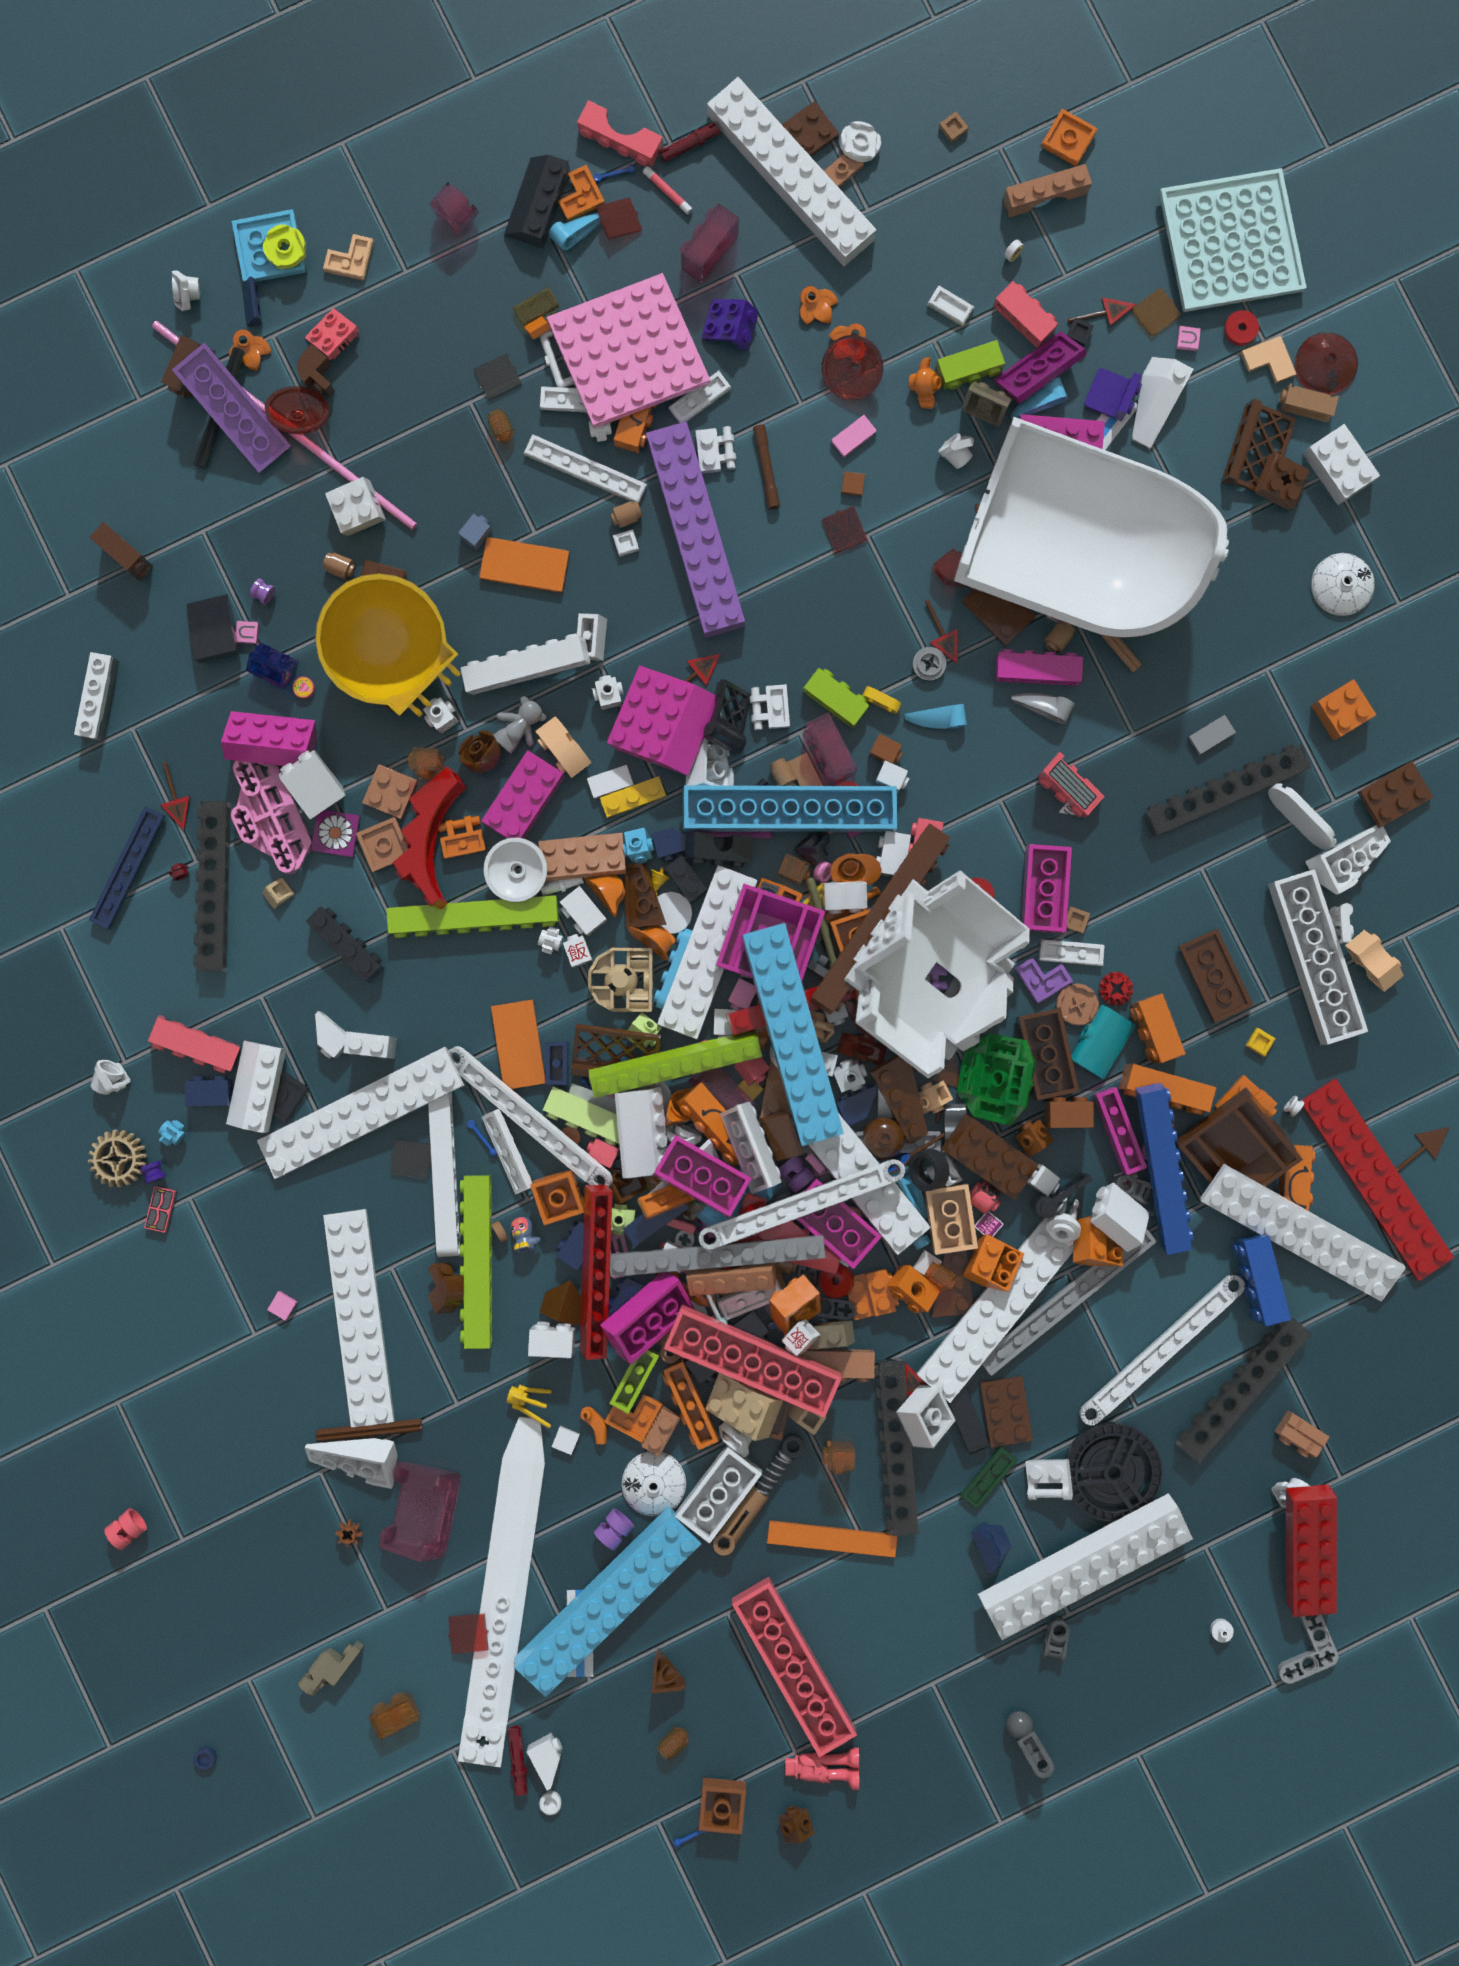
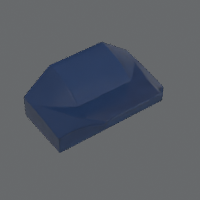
(992, 1544)

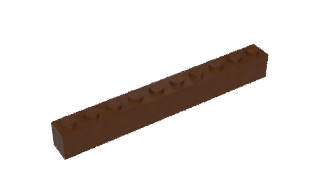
(915, 866)

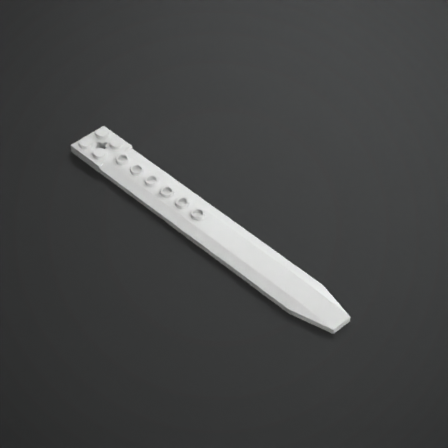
(504, 1594)

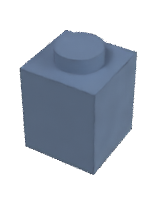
(475, 531)

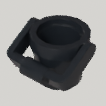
(813, 847)

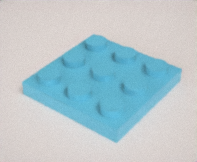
(249, 240)

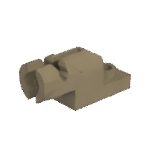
(328, 1668)

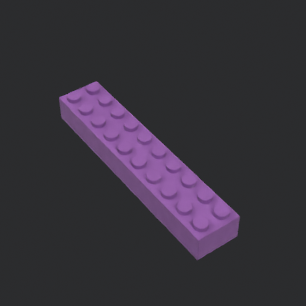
(695, 529)

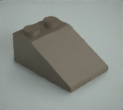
(986, 403)

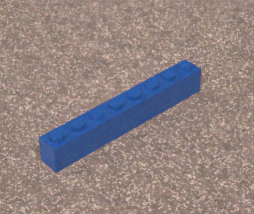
(1164, 1168)

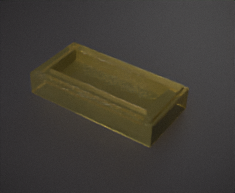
(536, 306)

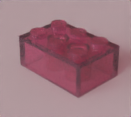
(709, 242)
(829, 749)

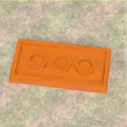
(524, 565)
(518, 1044)

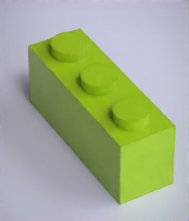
(970, 365)
(836, 697)
(634, 1380)

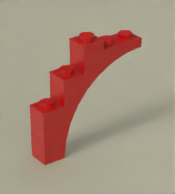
(420, 834)

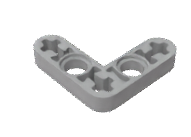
(1319, 1649)

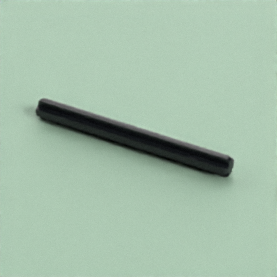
(212, 427)

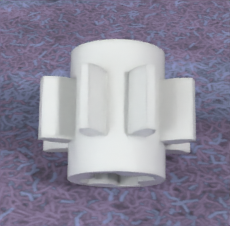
(600, 432)
(550, 940)

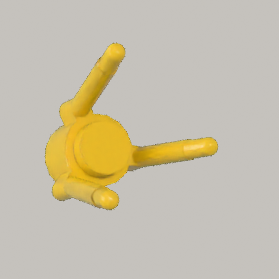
(518, 1397)

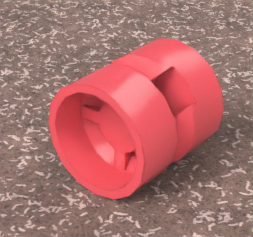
(122, 1532)

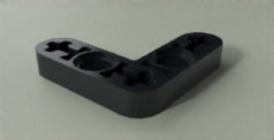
(842, 1302)

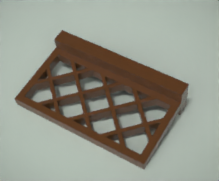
(1244, 438)
(581, 1065)

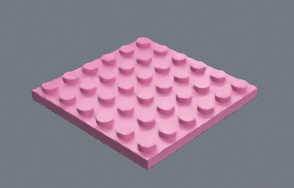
(628, 350)

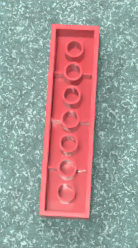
(753, 1361)
(794, 1666)

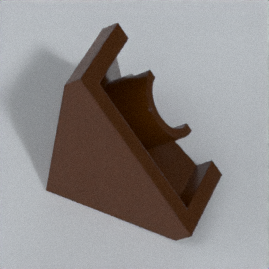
(625, 1188)
(563, 1304)
(665, 1675)

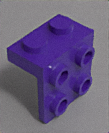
(730, 321)
(1113, 394)

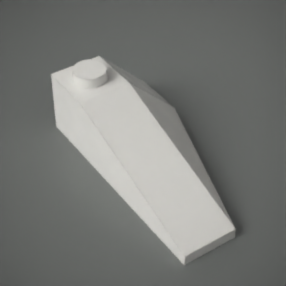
(711, 766)
(1345, 862)

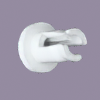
(1064, 1226)

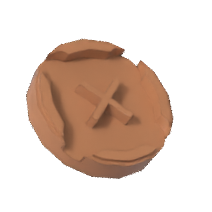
(1077, 1004)

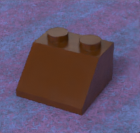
(781, 1135)

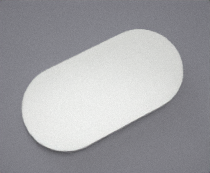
(1302, 816)

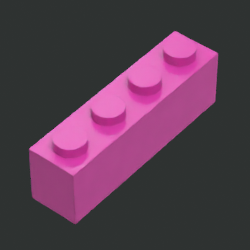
(1038, 668)
(1119, 1131)

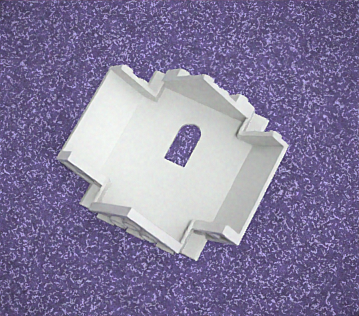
(962, 933)

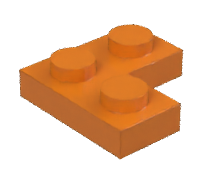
(586, 195)
(636, 1423)

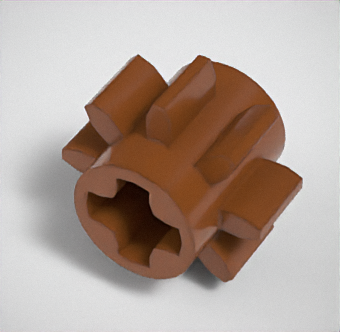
(349, 1539)

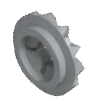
(939, 662)

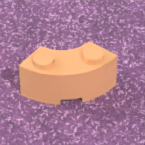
(563, 747)
(1379, 965)

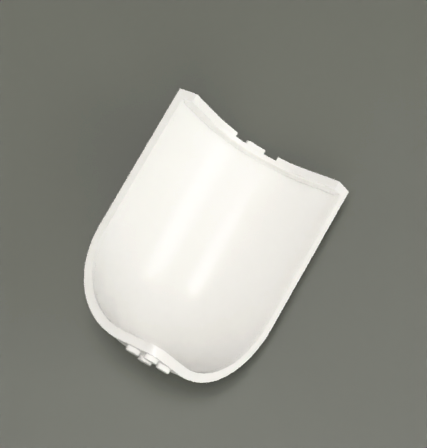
(1091, 536)

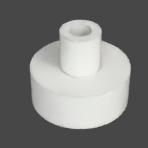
(1221, 1630)

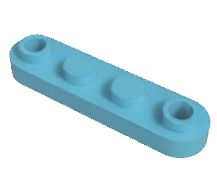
(675, 960)

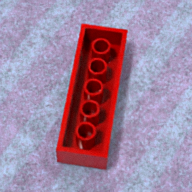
(1311, 1550)

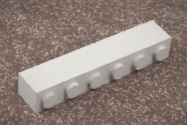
(525, 665)

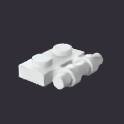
(709, 452)
(777, 707)

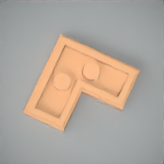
(352, 264)
(1272, 354)

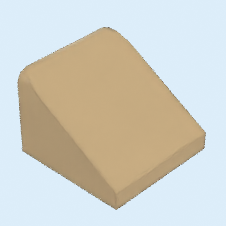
(277, 893)

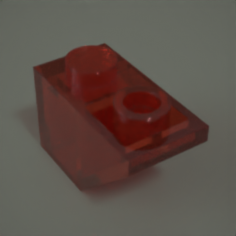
(947, 567)

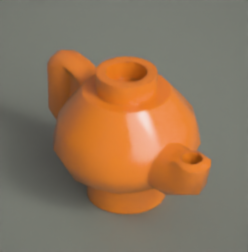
(925, 384)

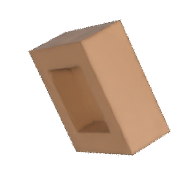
(953, 127)
(1077, 920)

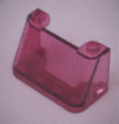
(422, 1512)

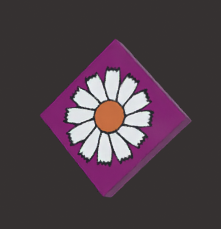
(335, 833)

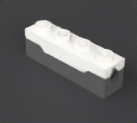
(96, 697)

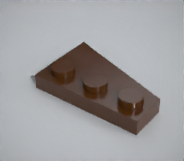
(641, 901)
(959, 1298)

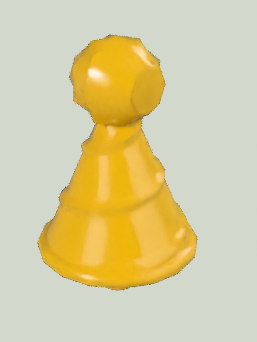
(658, 878)

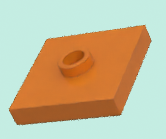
(1069, 137)

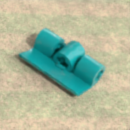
(1102, 1041)

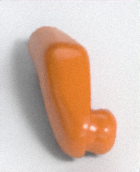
(596, 1422)

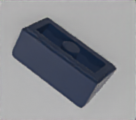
(251, 302)

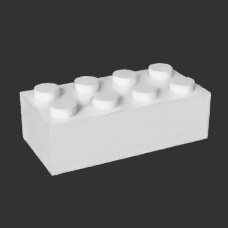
(718, 1493)

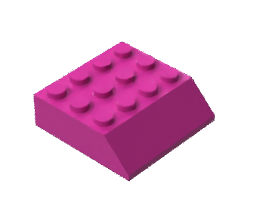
(662, 720)
(762, 909)

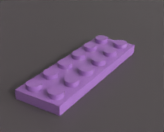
(231, 407)

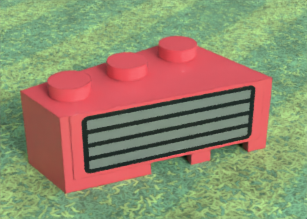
(1070, 786)

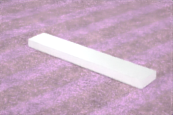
(585, 469)

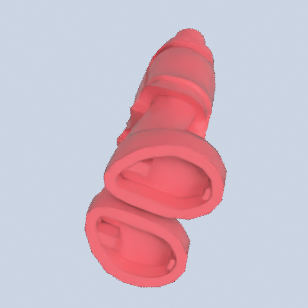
(812, 1768)

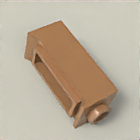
(1308, 403)

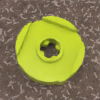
(273, 243)

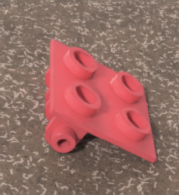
(331, 333)

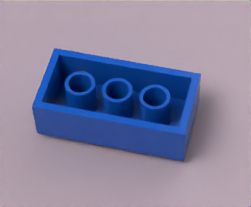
(1261, 1279)

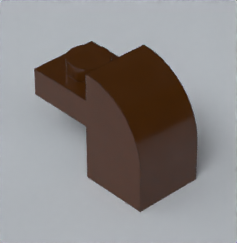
(310, 369)
(448, 1289)

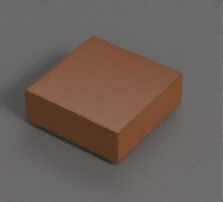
(853, 483)

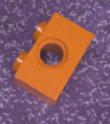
(924, 1291)

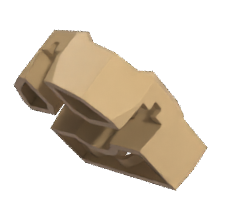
(625, 984)

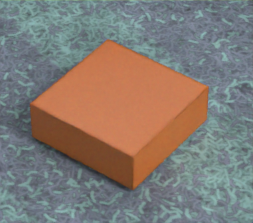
(537, 327)

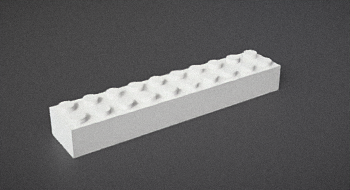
(791, 171)
(1085, 1566)

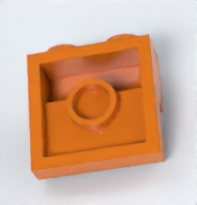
(1262, 1097)
(872, 1294)

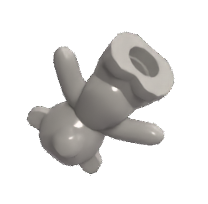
(519, 725)

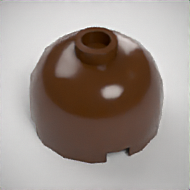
(480, 752)
(883, 1138)

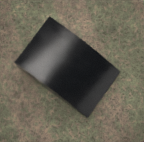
(212, 629)

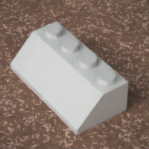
(256, 1087)
(641, 1130)
(751, 1147)

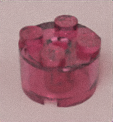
(453, 207)

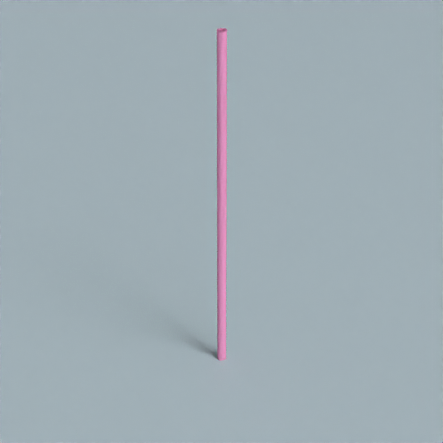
(311, 446)

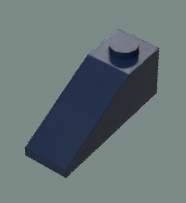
(643, 1228)

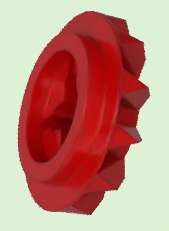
(1106, 988)

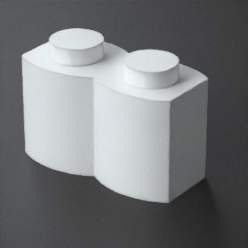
(844, 896)

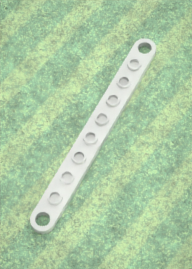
(529, 1118)
(801, 1204)
(1162, 1350)

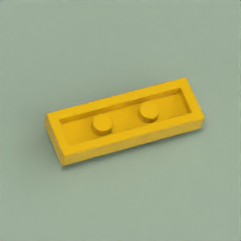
(633, 797)

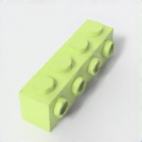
(583, 1114)

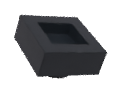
(1080, 331)

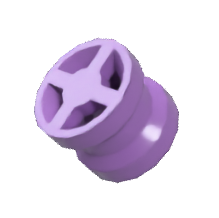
(262, 591)

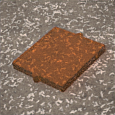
(1156, 312)

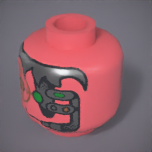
(984, 1197)

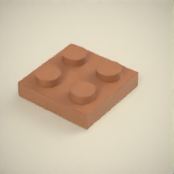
(390, 792)
(382, 844)

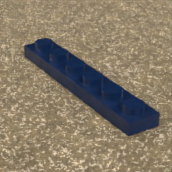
(127, 868)

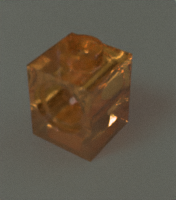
(794, 869)

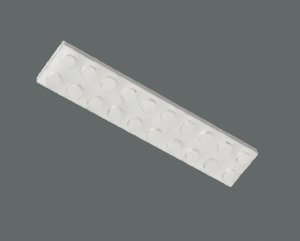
(360, 1112)
(1302, 1232)
(994, 1315)
(359, 1318)

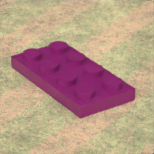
(1040, 367)

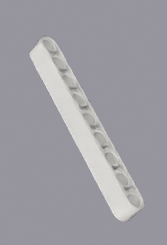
(444, 1176)

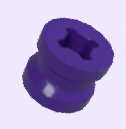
(153, 1172)

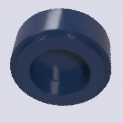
(205, 1758)

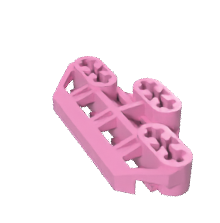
(264, 814)

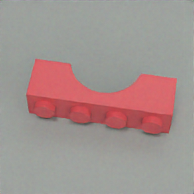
(641, 146)

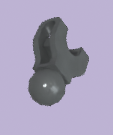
(1020, 1727)

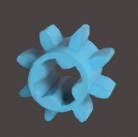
(171, 1132)

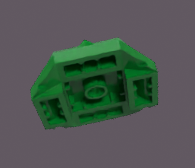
(997, 1078)

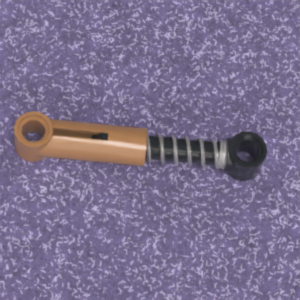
(756, 1496)

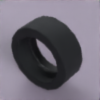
(940, 1166)

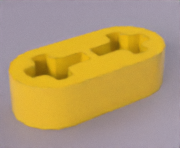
(882, 700)

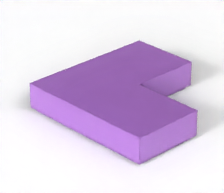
(1039, 984)

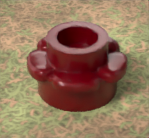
(179, 871)

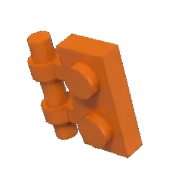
(463, 843)

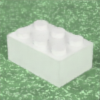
(1341, 464)

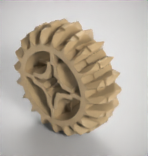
(117, 1166)

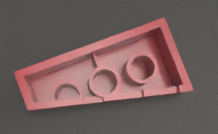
(193, 1044)

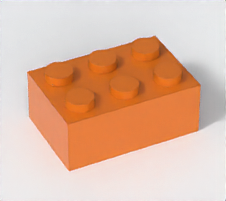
(1157, 1029)

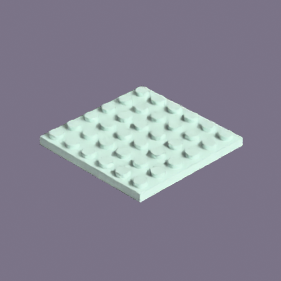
(1232, 240)

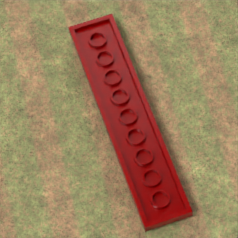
(1376, 1179)

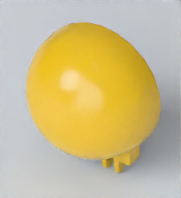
(383, 641)

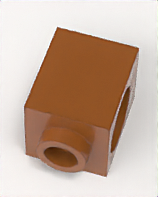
(886, 750)

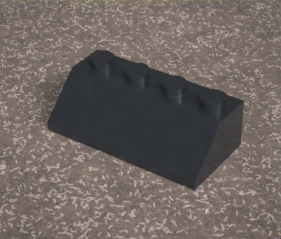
(538, 200)

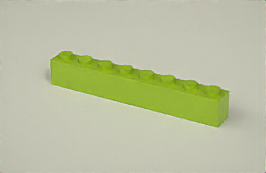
(472, 915)
(674, 1063)
(477, 1261)

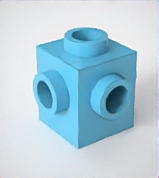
(638, 845)

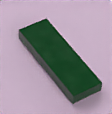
(988, 1477)

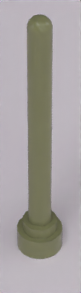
(824, 926)

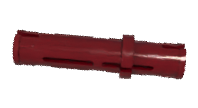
(697, 138)
(517, 1760)

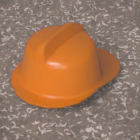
(856, 867)
(656, 938)

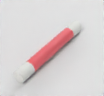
(667, 190)

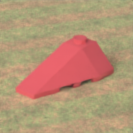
(791, 1230)

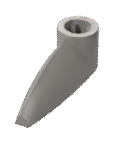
(1049, 706)

